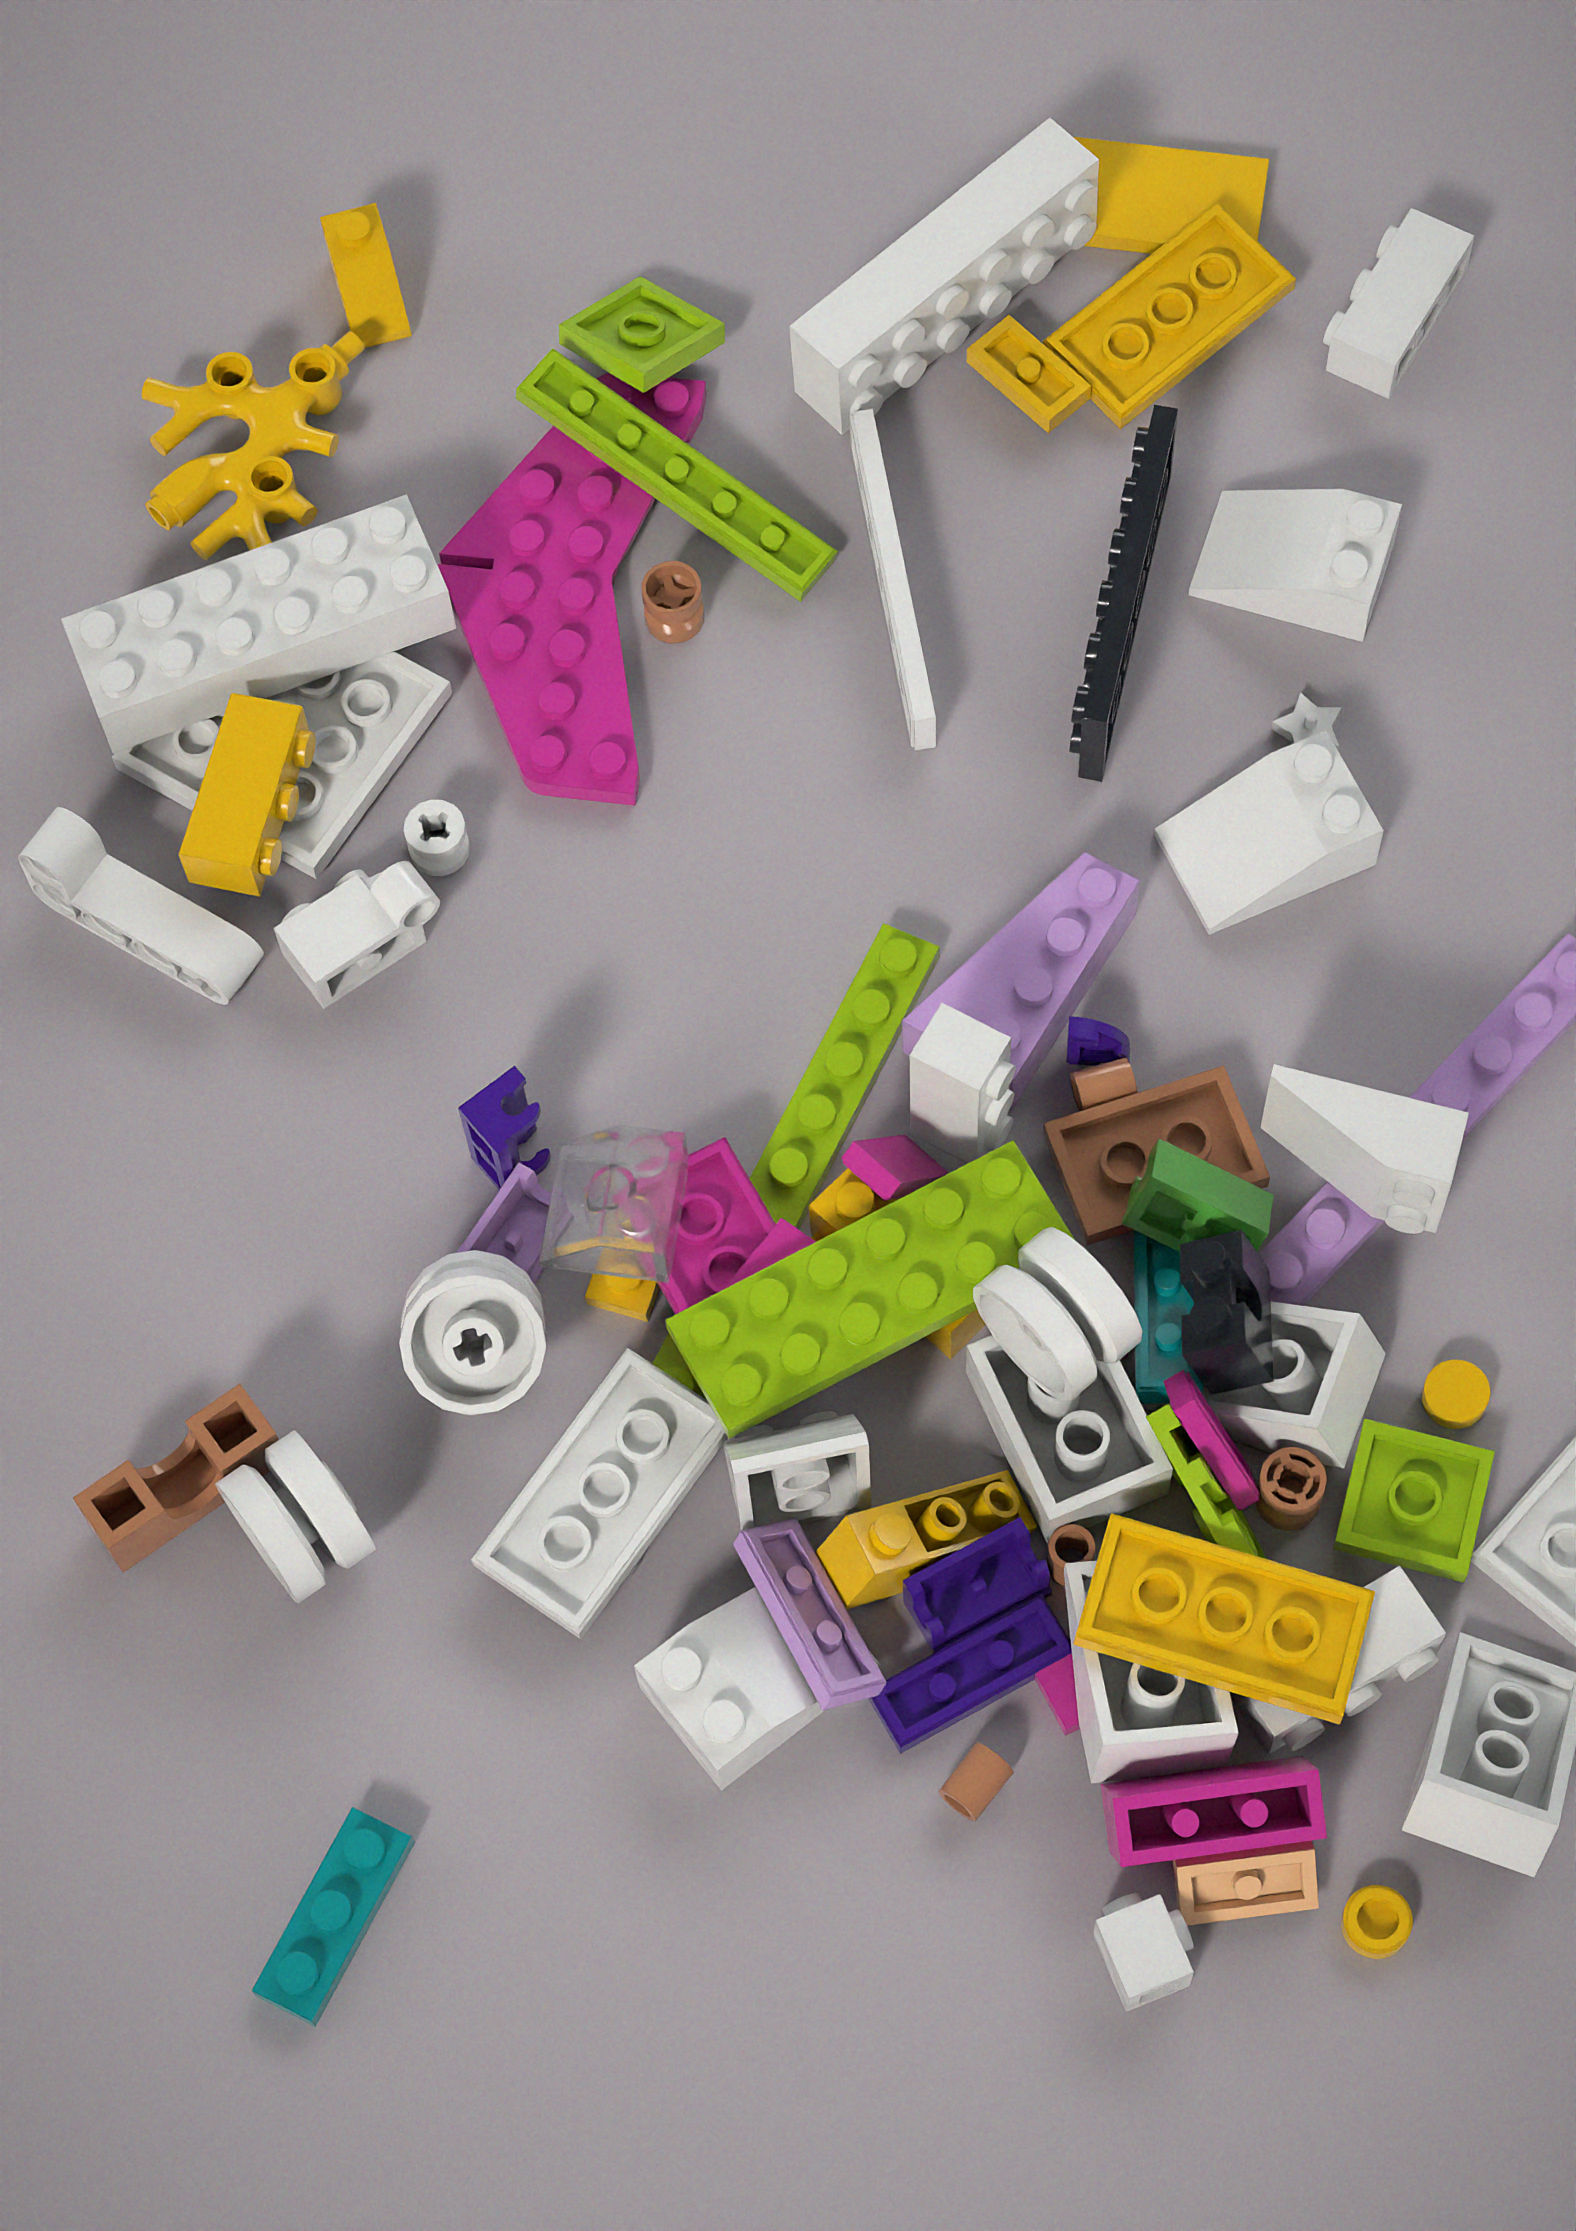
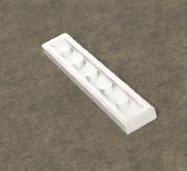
(892, 580)

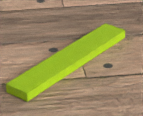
(676, 474)

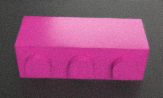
(1213, 1811)

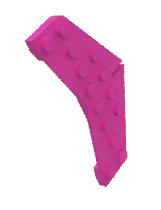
(540, 608)

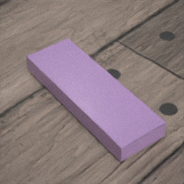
(809, 1613)

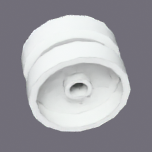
(1057, 1314)
(482, 1369)
(303, 1511)

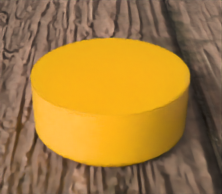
(1455, 1394)
(1376, 1921)

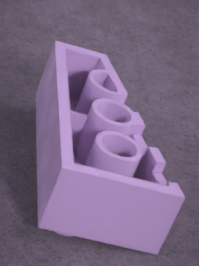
(1038, 964)

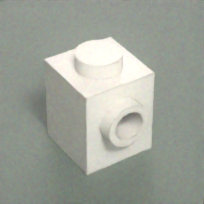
(1144, 1948)

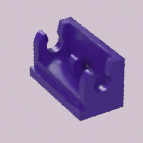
(497, 1123)
(976, 1585)

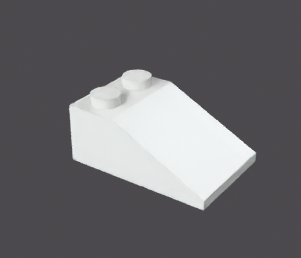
(1299, 556)
(1272, 834)
(1369, 1144)
(1319, 1390)
(800, 1470)
(729, 1687)
(1138, 1717)
(1496, 1756)

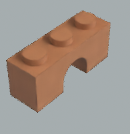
(149, 1506)

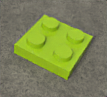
(641, 334)
(1414, 1500)

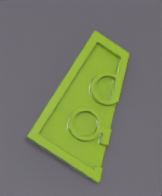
(1215, 1510)

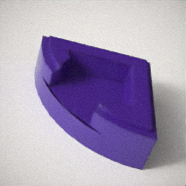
(1095, 1042)

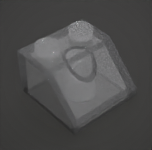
(617, 1203)

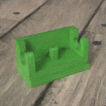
(1194, 1200)

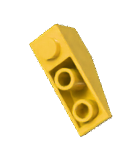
(888, 1543)

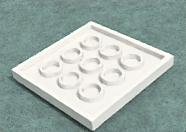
(363, 732)

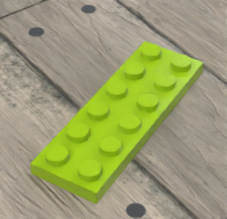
(861, 1290)

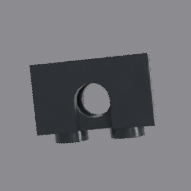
(1224, 1338)

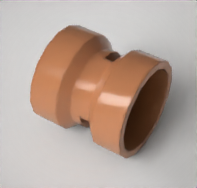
(672, 602)
(1291, 1503)

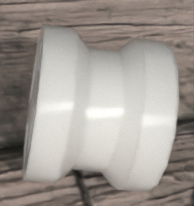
(441, 852)

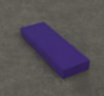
(970, 1673)

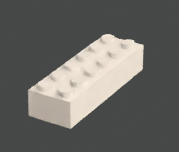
(946, 276)
(260, 622)

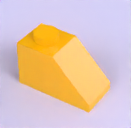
(365, 275)

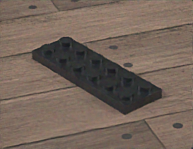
(1123, 593)

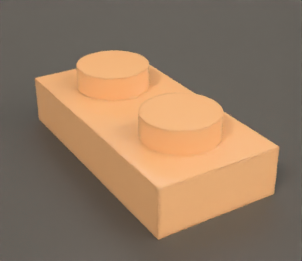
(1247, 1883)

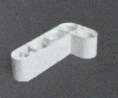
(144, 918)

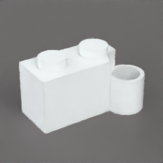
(356, 929)

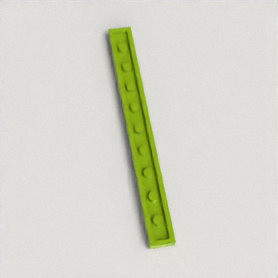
(833, 1089)

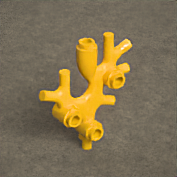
(256, 470)

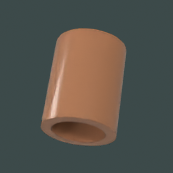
(1102, 1083)
(1068, 1537)
(975, 1782)

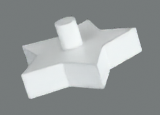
(1307, 721)

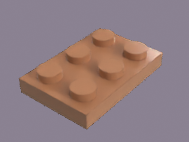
(1110, 1144)

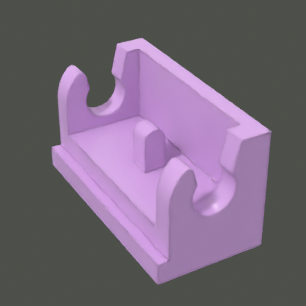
(514, 1222)

